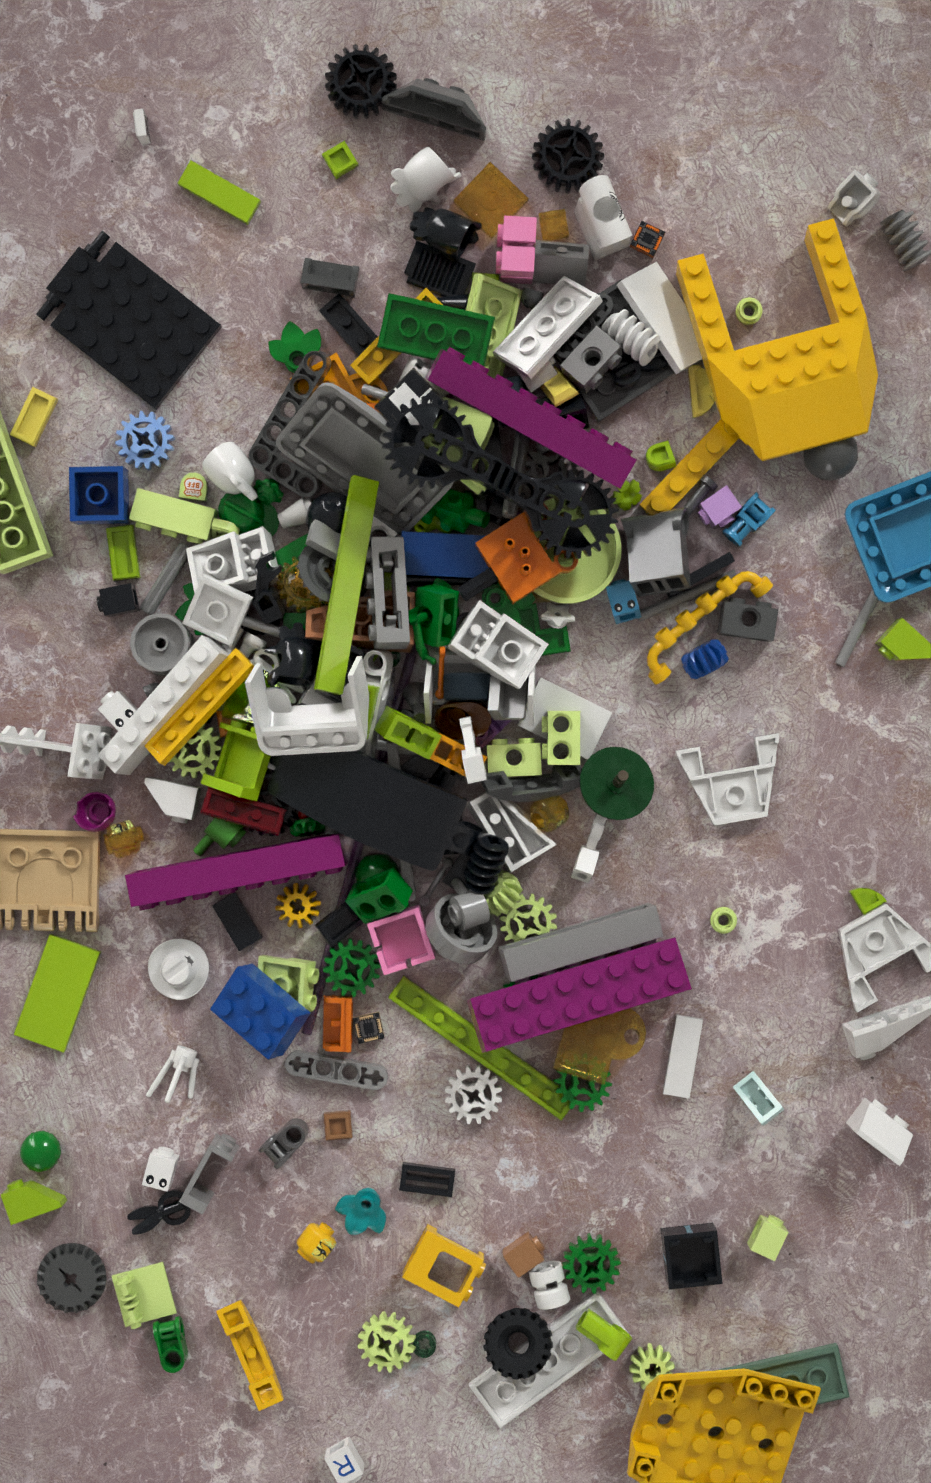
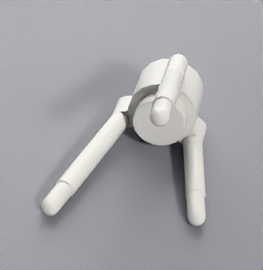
(183, 1060)

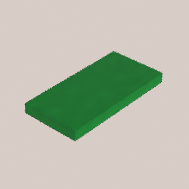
(427, 327)

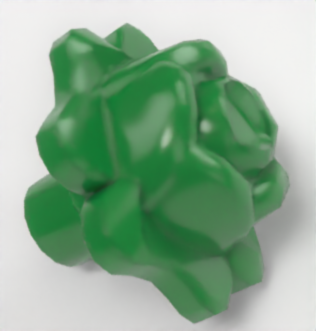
(268, 491)

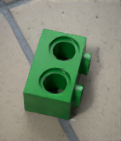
(379, 896)

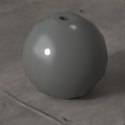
(832, 460)

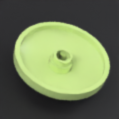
(590, 574)

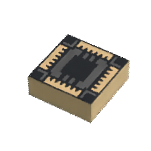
(368, 1027)

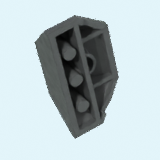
(437, 106)

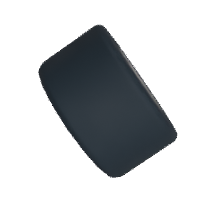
(466, 686)

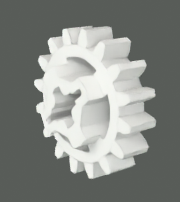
(467, 1104)

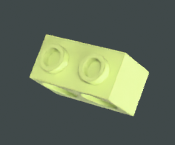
(569, 737)

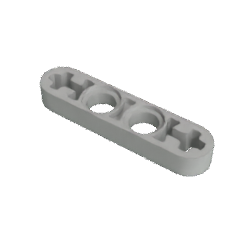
(337, 1065)

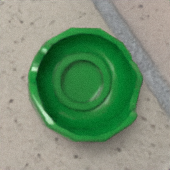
(373, 865)
(40, 1151)

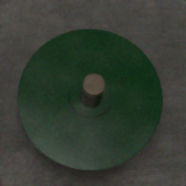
(616, 783)

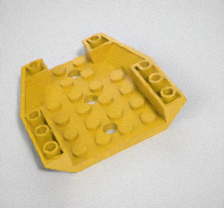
(739, 1401)

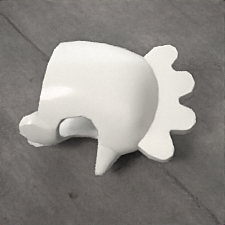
(421, 179)
(230, 470)

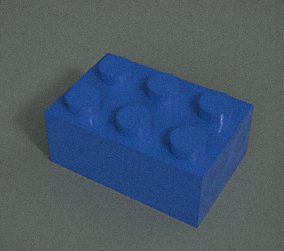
(260, 1011)

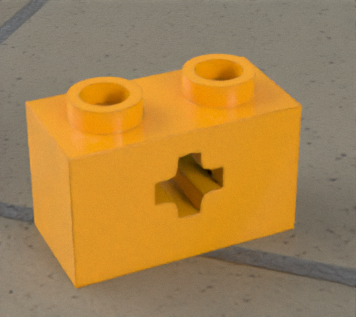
(449, 754)

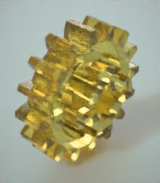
(295, 591)

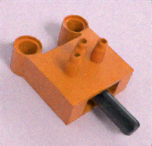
(514, 561)

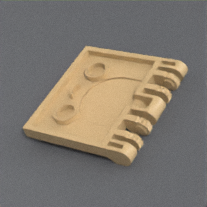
(47, 875)

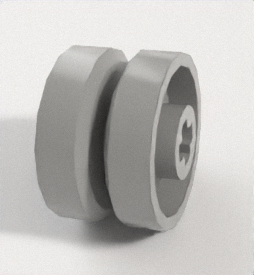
(147, 641)

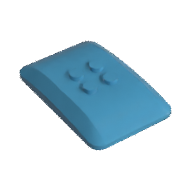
(894, 537)

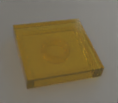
(490, 199)

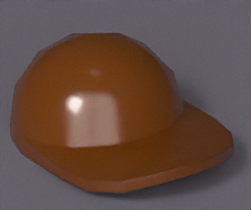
(449, 717)

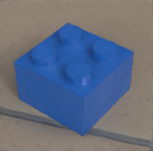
(99, 495)

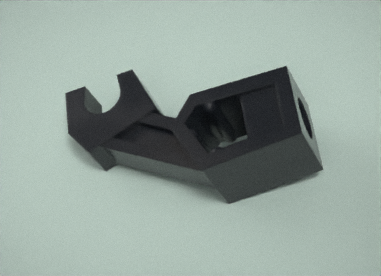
(265, 575)

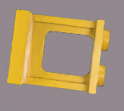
(424, 1256)

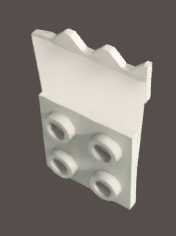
(86, 746)

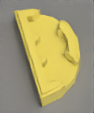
(700, 391)

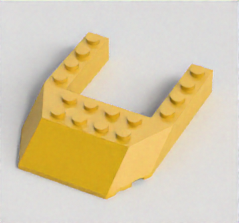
(795, 387)

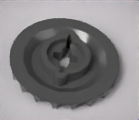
(312, 572)
(71, 1259)

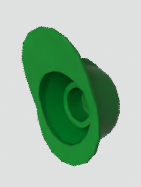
(247, 513)

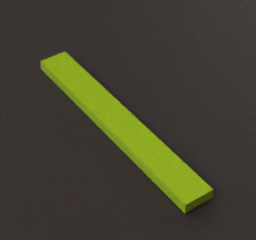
(346, 585)
(463, 1035)

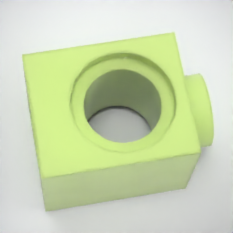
(768, 1236)

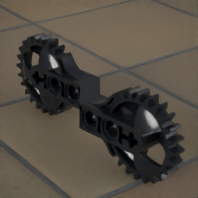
(500, 478)

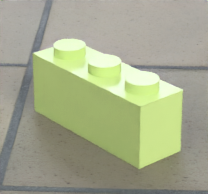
(172, 516)

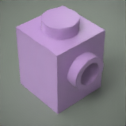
(718, 508)

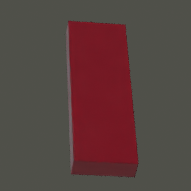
(243, 811)

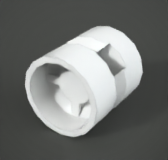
(550, 1289)

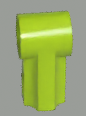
(609, 1338)

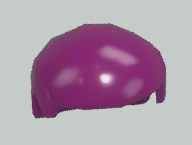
(95, 812)

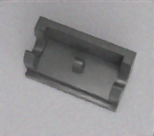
(329, 277)

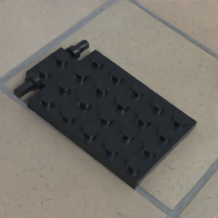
(128, 319)

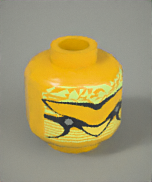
(316, 1242)

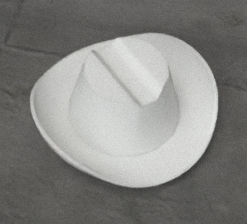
(178, 968)

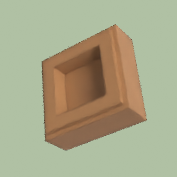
(338, 1125)

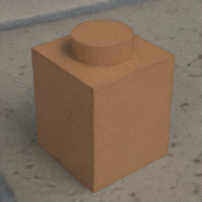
(524, 1253)

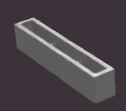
(580, 942)

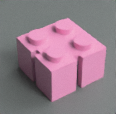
(518, 250)
(401, 938)

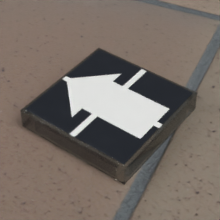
(410, 386)

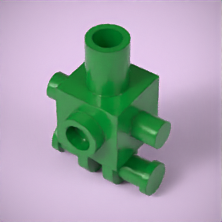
(457, 512)

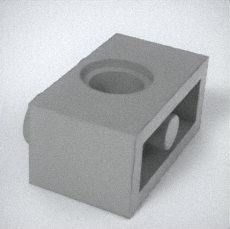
(597, 345)

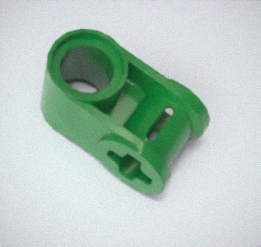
(171, 1338)

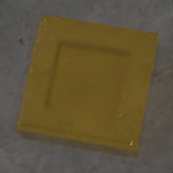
(553, 224)

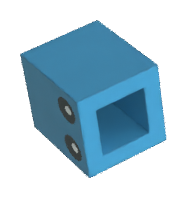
(623, 601)

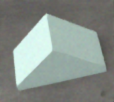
(758, 1098)

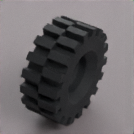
(498, 1349)

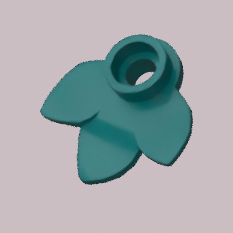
(362, 1215)

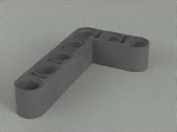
(280, 419)

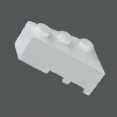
(505, 821)

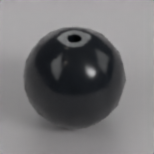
(328, 509)

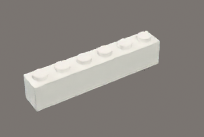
(128, 747)

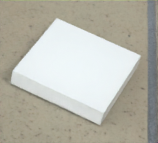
(217, 610)

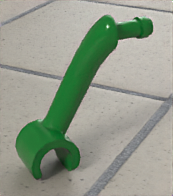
(415, 620)

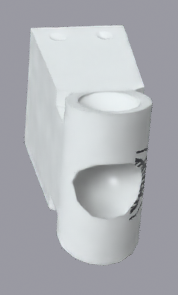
(601, 218)

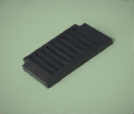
(437, 272)

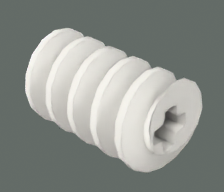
(631, 336)

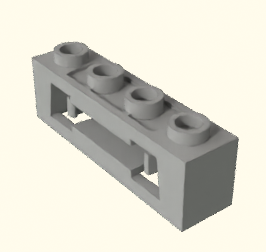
(389, 636)

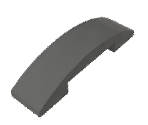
(533, 788)

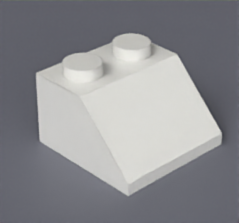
(880, 1130)

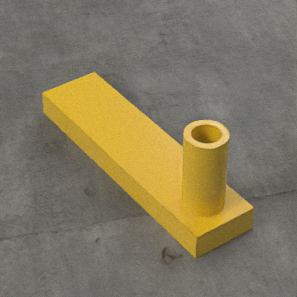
(375, 360)

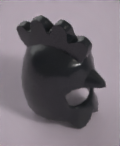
(444, 231)
(297, 657)

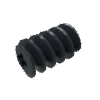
(485, 863)

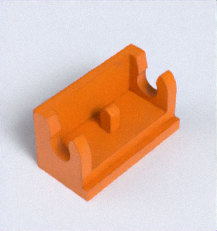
(338, 1023)

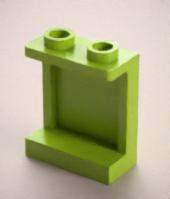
(240, 764)

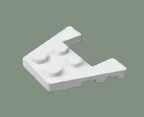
(737, 792)
(873, 942)

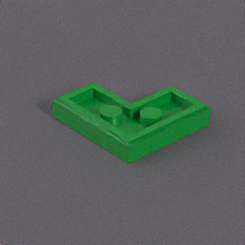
(556, 638)

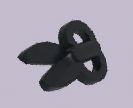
(634, 366)
(155, 1214)

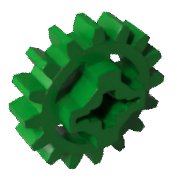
(340, 973)
(572, 1091)
(599, 1271)

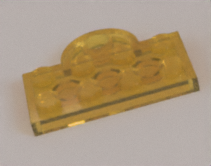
(592, 1045)

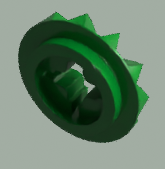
(307, 827)

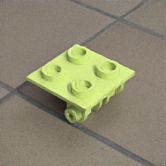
(144, 1294)

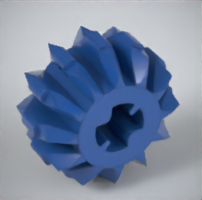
(704, 659)

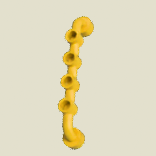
(686, 620)

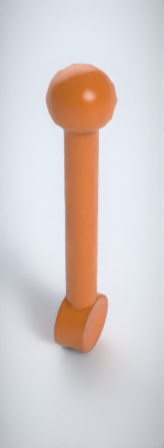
(440, 692)

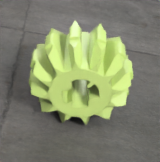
(504, 894)
(642, 1363)

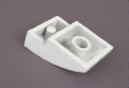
(231, 558)
(497, 645)

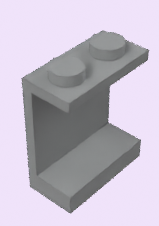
(197, 1196)

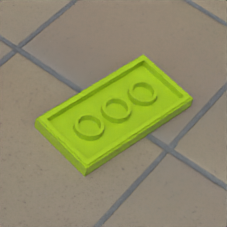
(57, 993)

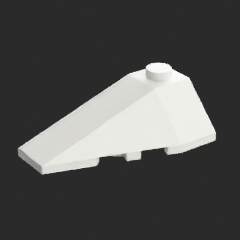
(882, 1028)

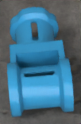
(751, 516)

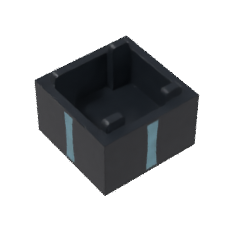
(691, 1256)

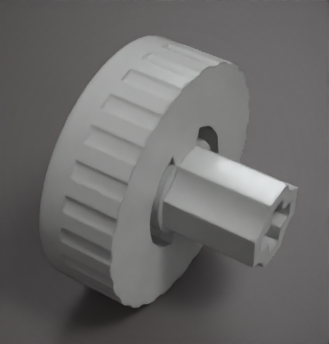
(454, 944)

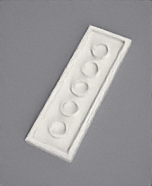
(571, 1352)

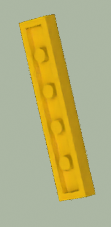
(690, 469)
(200, 707)

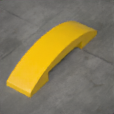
(252, 1354)

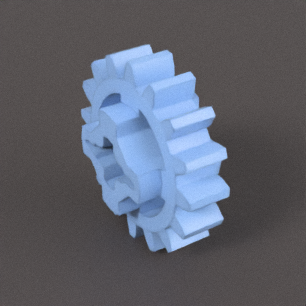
(151, 432)

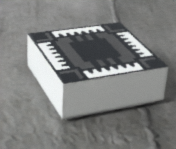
(141, 126)

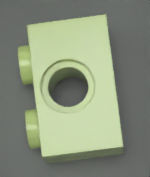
(530, 761)

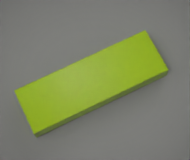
(219, 192)

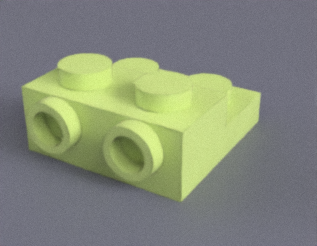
(293, 976)

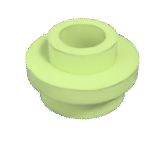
(754, 305)
(731, 923)

